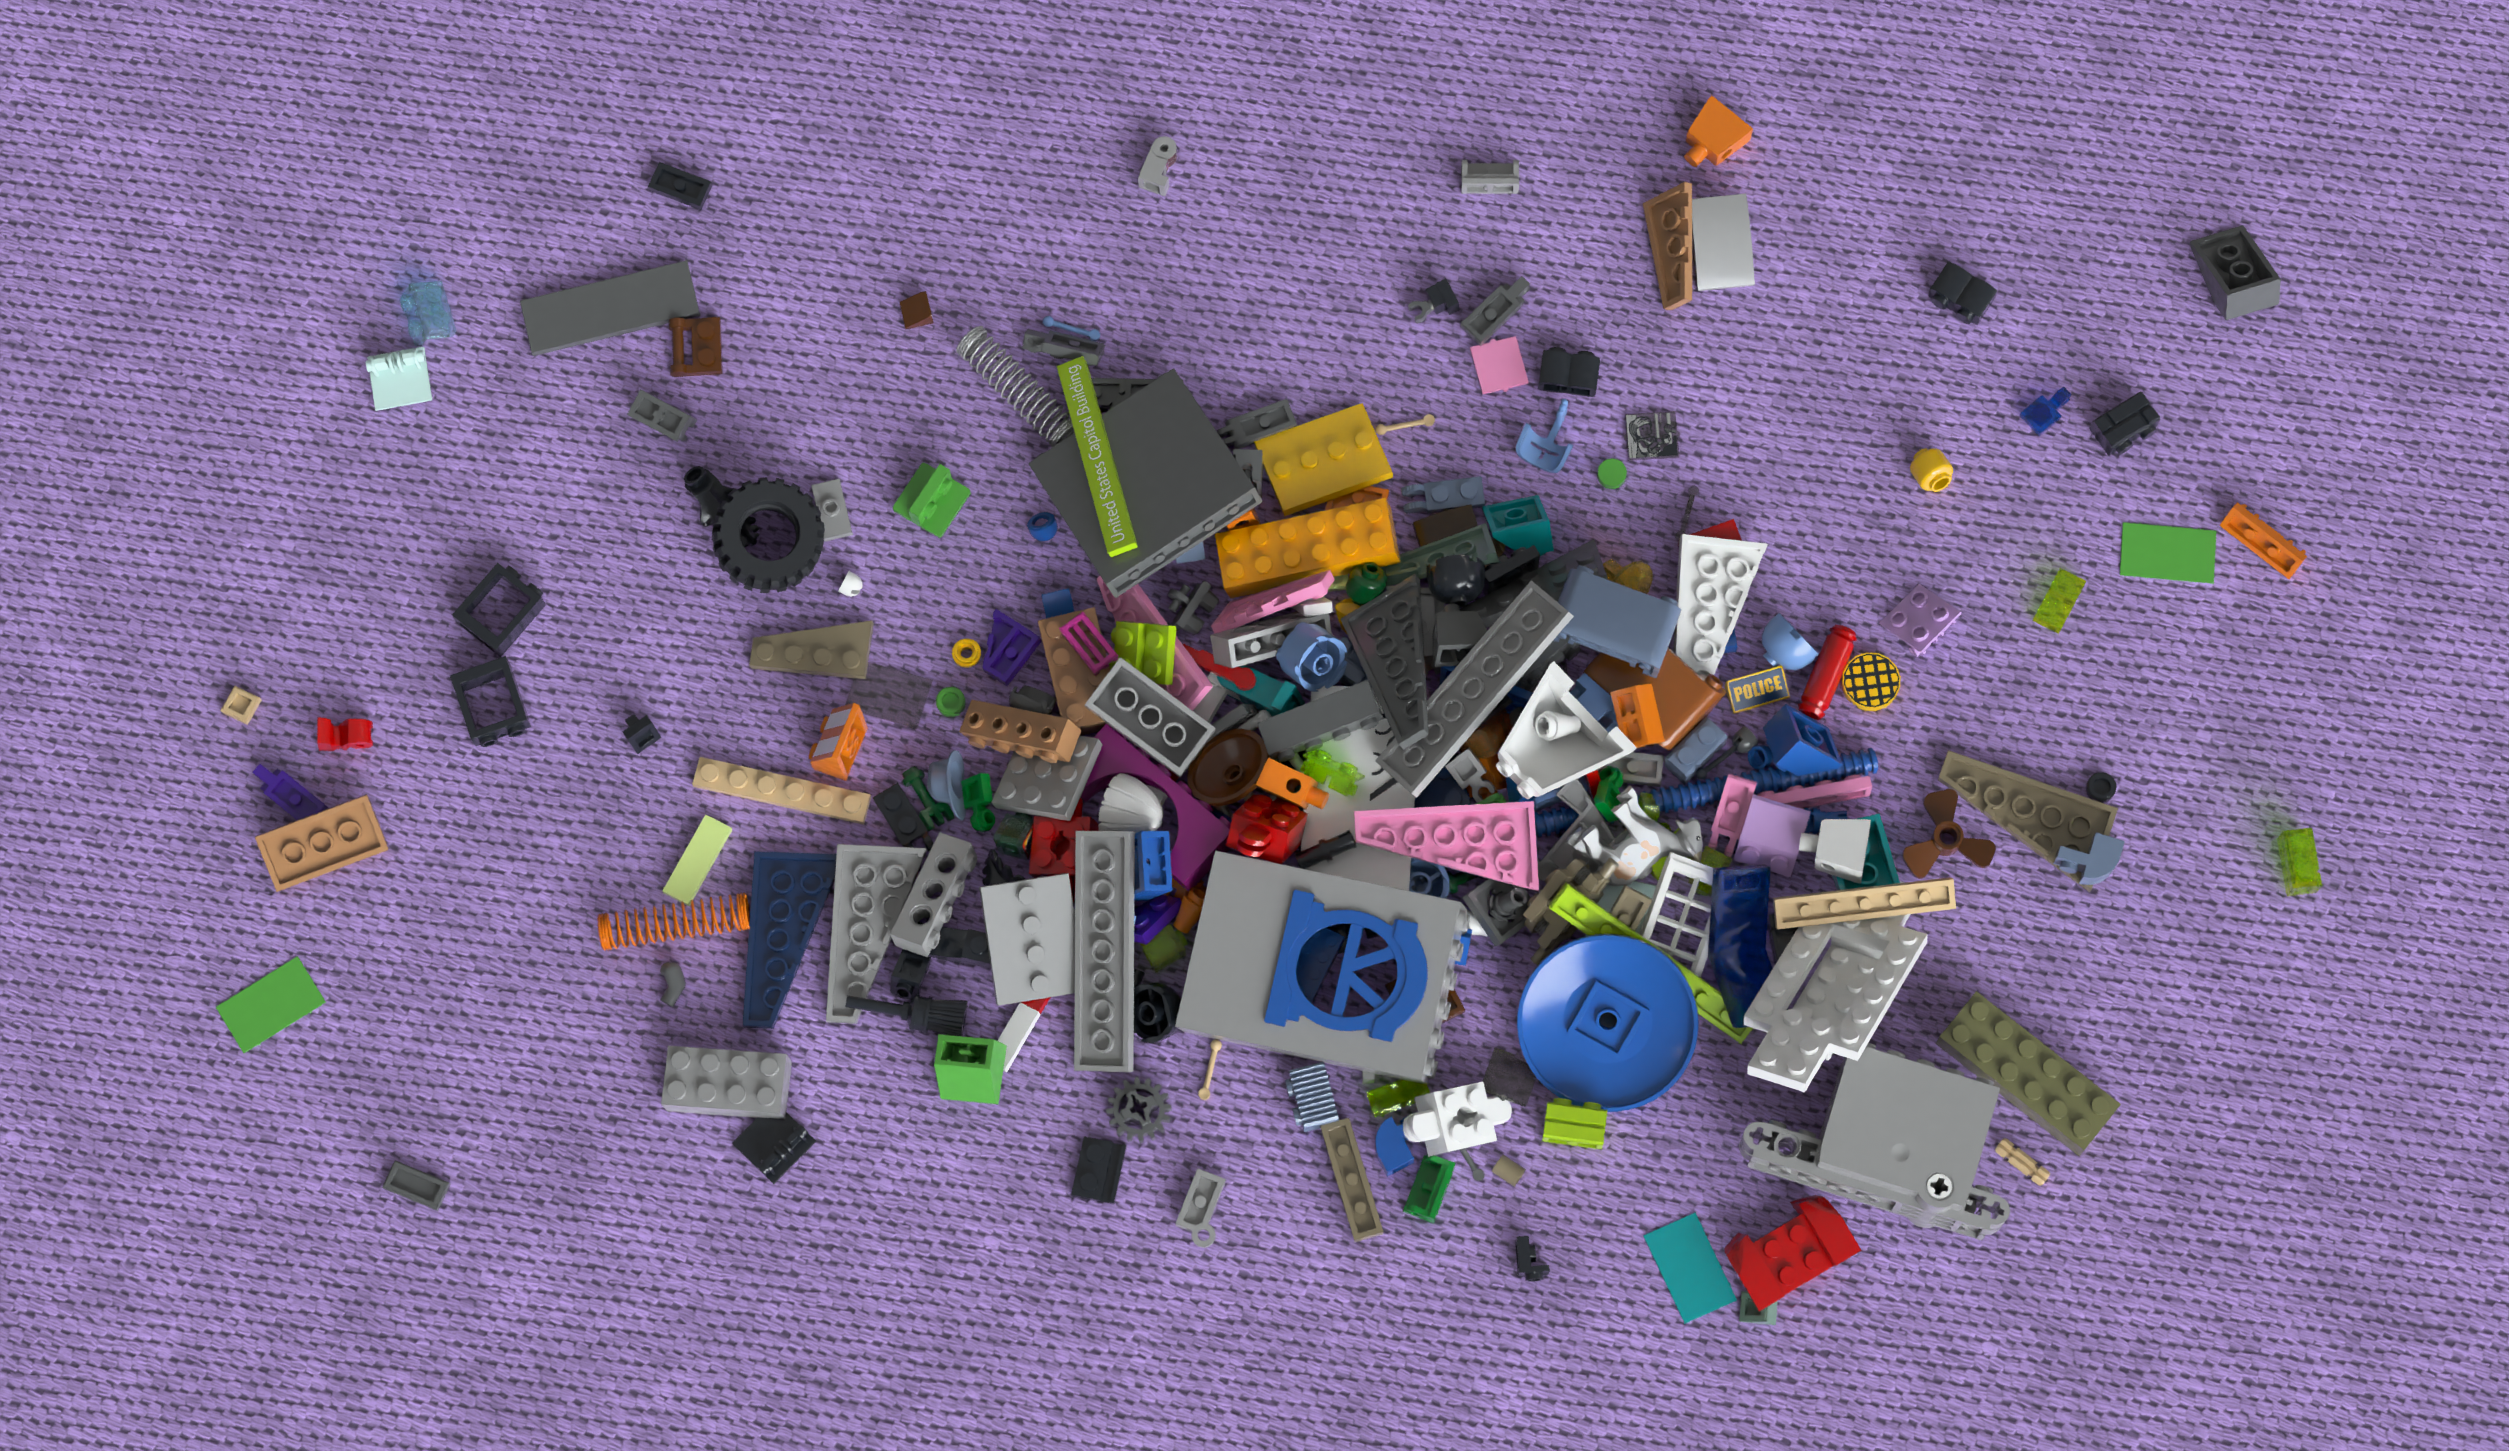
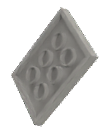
(1030, 938)

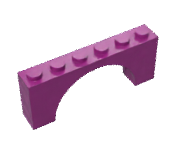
(1198, 828)

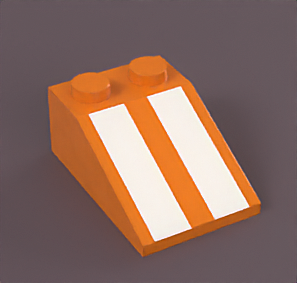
(839, 741)

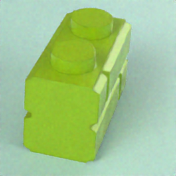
(1574, 1124)

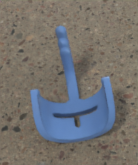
(1531, 454)

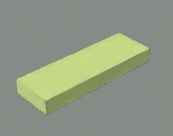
(697, 860)

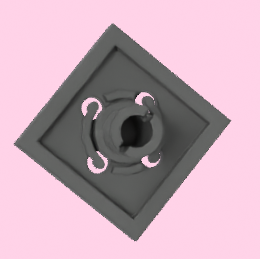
(1507, 901)

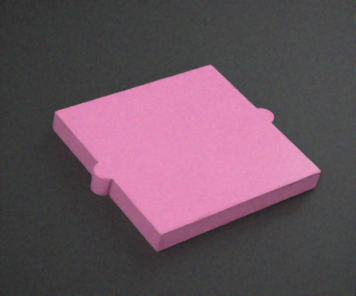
(1499, 365)

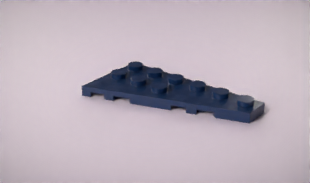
(783, 915)

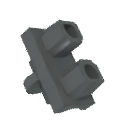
(1199, 596)

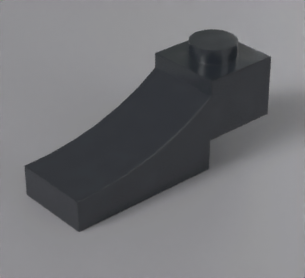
(962, 947)

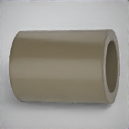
(1508, 1170)

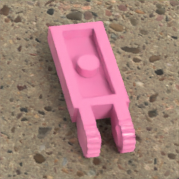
(1732, 811)

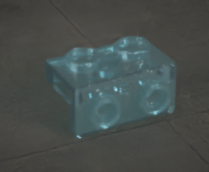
(427, 312)

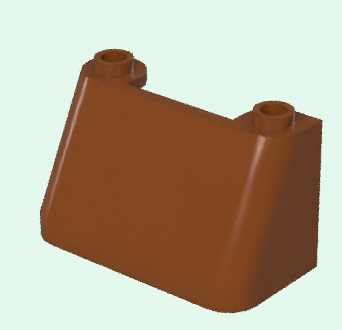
(1679, 692)

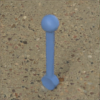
(1093, 335)

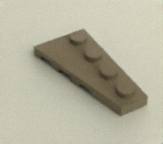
(818, 651)

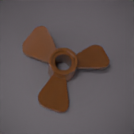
(1941, 809)

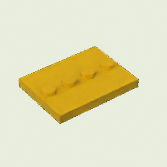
(1324, 459)

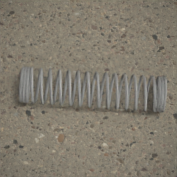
(978, 337)

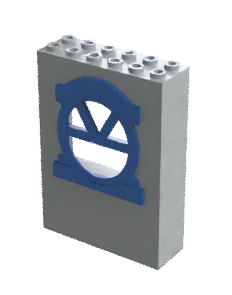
(1248, 951)

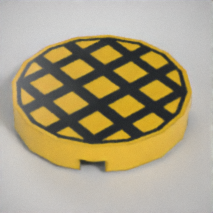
(1871, 681)

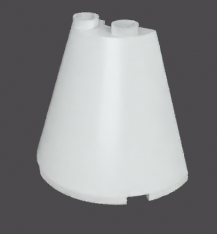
(1545, 765)

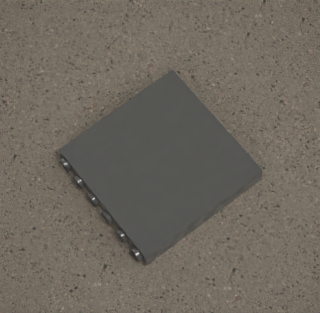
(1173, 478)

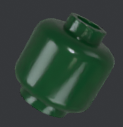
(1365, 583)

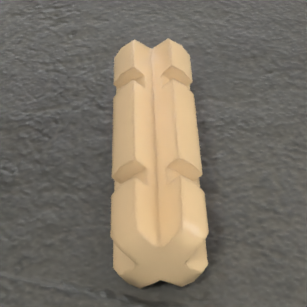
(2022, 1161)

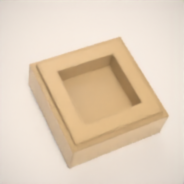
(241, 705)

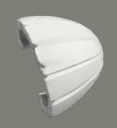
(1129, 806)

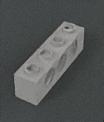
(1259, 639)
(945, 853)

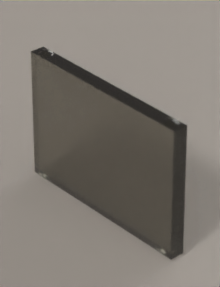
(891, 695)

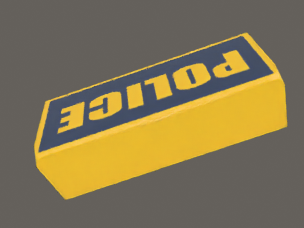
(1757, 689)

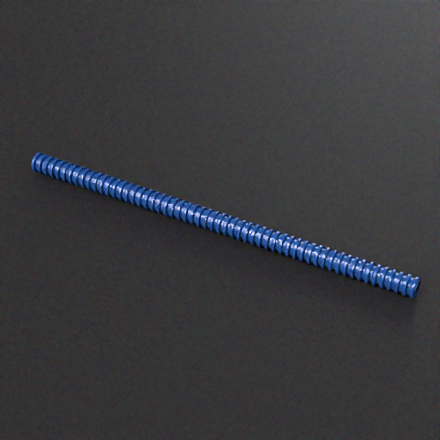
(1712, 790)

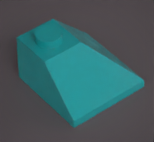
(1520, 524)

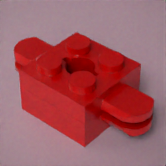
(1267, 828)
(1055, 844)

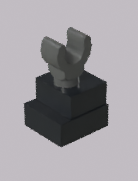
(1439, 299)

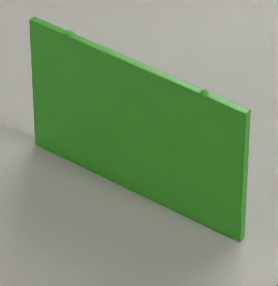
(2168, 552)
(270, 1004)

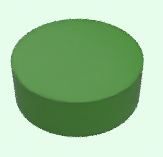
(1612, 473)
(950, 701)

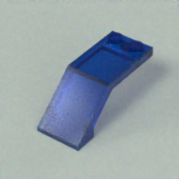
(1739, 935)

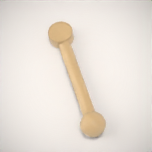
(1427, 421)
(1204, 1093)

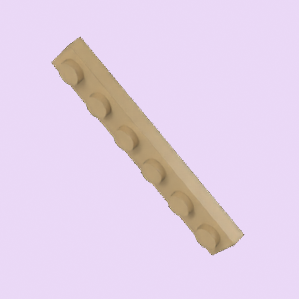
(781, 790)
(1864, 903)

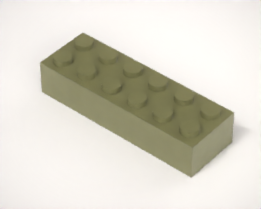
(2028, 1073)

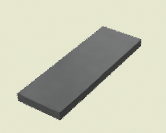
(609, 308)

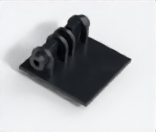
(774, 1145)

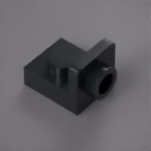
(909, 974)
(1525, 1255)

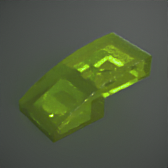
(2059, 600)

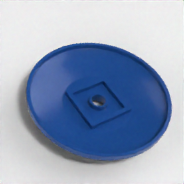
(1598, 1063)

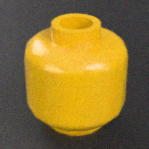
(1931, 469)

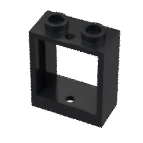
(501, 643)
(482, 675)

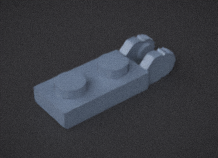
(1445, 495)

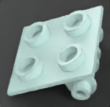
(399, 378)

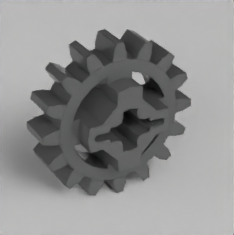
(1151, 1102)

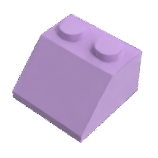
(1771, 835)

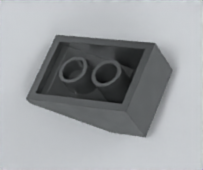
(2236, 272)

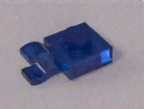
(2044, 413)

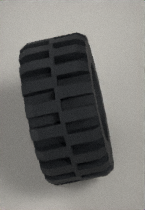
(774, 497)

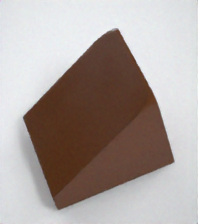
(916, 311)

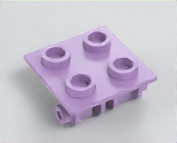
(1920, 619)

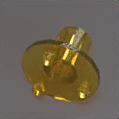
(1634, 575)

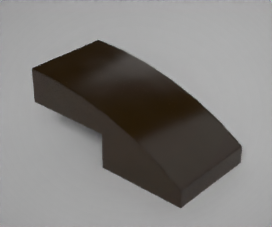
(1444, 524)

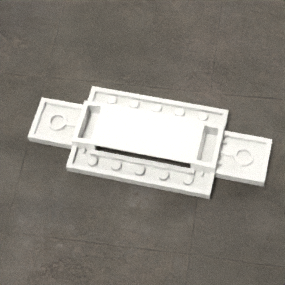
(1839, 1002)

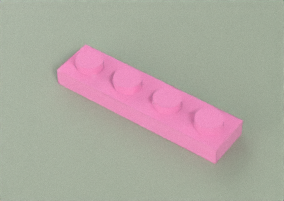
(1823, 792)

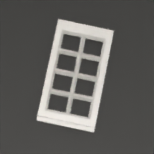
(1698, 872)

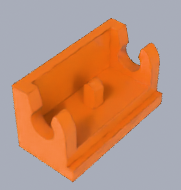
(1638, 715)

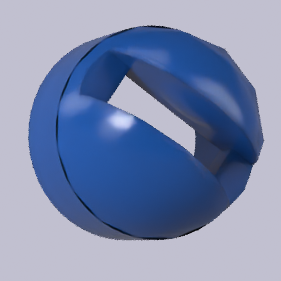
(1760, 756)

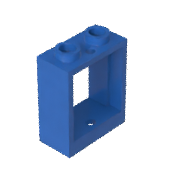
(1156, 877)

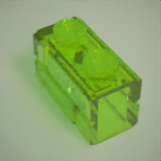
(2299, 861)

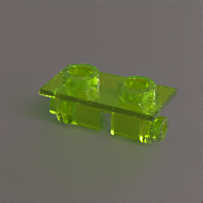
(1343, 774)
(1394, 1096)

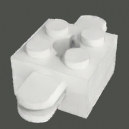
(1456, 1118)

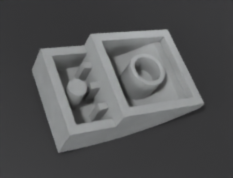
(1722, 242)

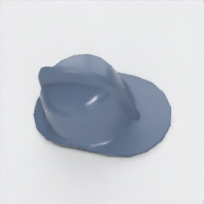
(945, 782)

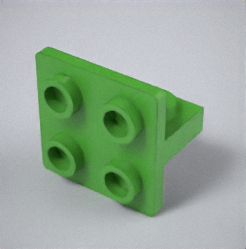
(932, 499)

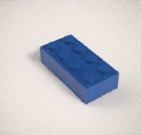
(1316, 961)

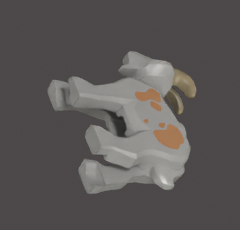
(1639, 844)

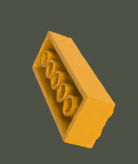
(1306, 545)

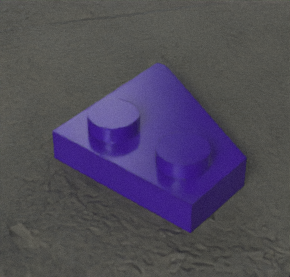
(1008, 648)
(1154, 916)

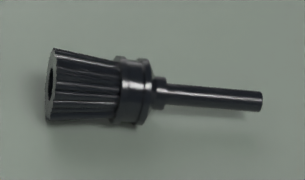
(921, 1013)

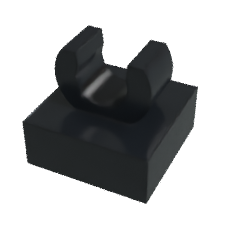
(640, 733)

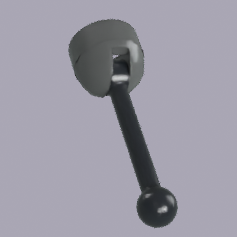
(1742, 742)

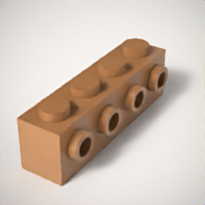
(1020, 731)

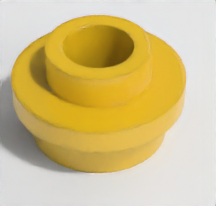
(966, 644)

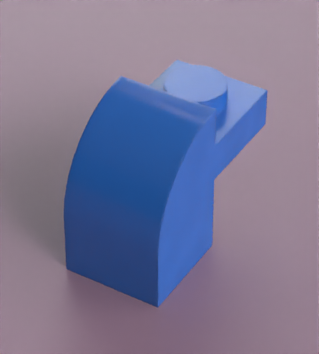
(1391, 1147)

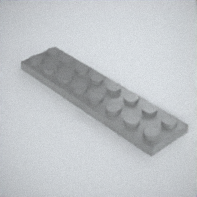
(1477, 686)
(1104, 951)

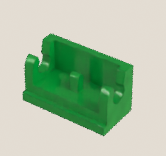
(1429, 1188)

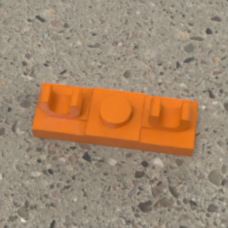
(2263, 540)

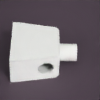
(1839, 847)

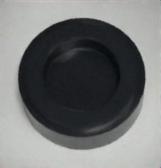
(2101, 787)

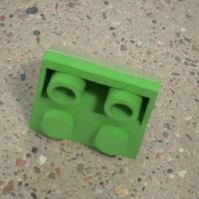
(969, 1068)

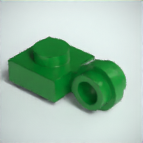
(1607, 791)
(976, 795)

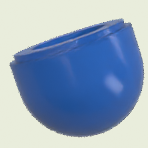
(1043, 532)

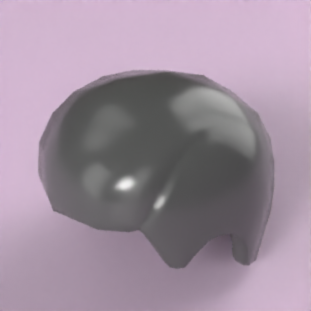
(1032, 700)

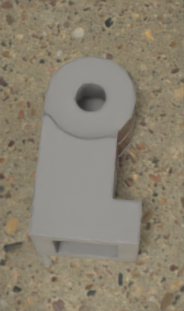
(1159, 159)

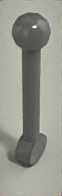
(1478, 1174)

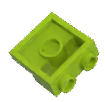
(1146, 648)

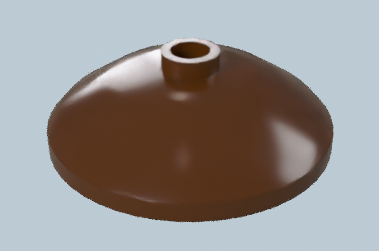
(1227, 767)

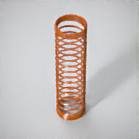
(605, 931)

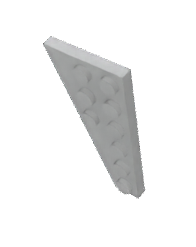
(867, 902)

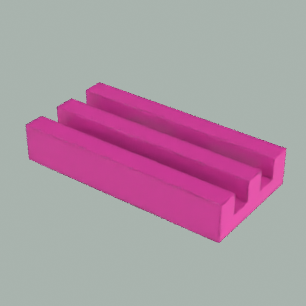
(1103, 662)

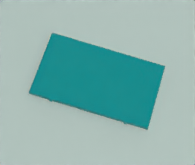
(1690, 1268)

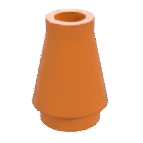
(1189, 910)

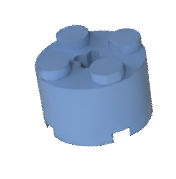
(1312, 657)

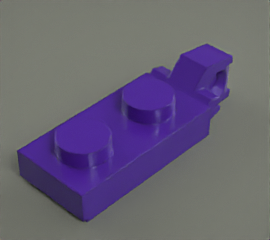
(288, 793)

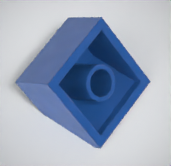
(1800, 743)

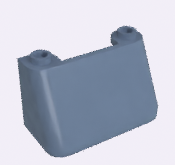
(1618, 619)

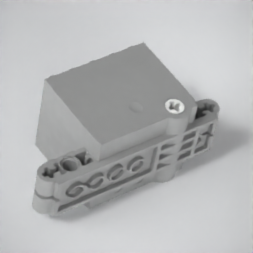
(1894, 1141)

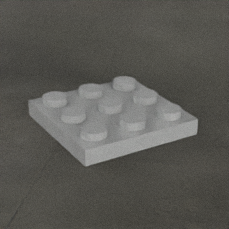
(1047, 787)

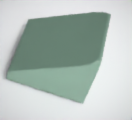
(1750, 1313)

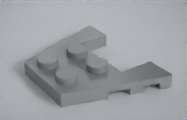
(1562, 852)

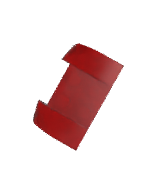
(1792, 1251)

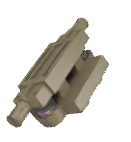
(1558, 928)

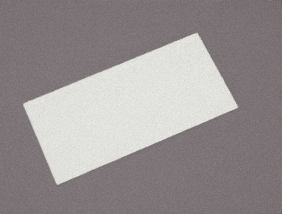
(1337, 816)

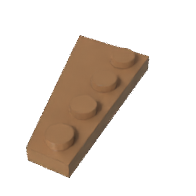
(1670, 238)

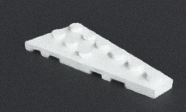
(1711, 593)

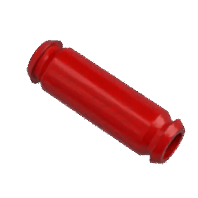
(1827, 672)

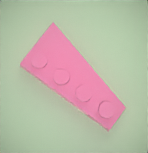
(1272, 600)

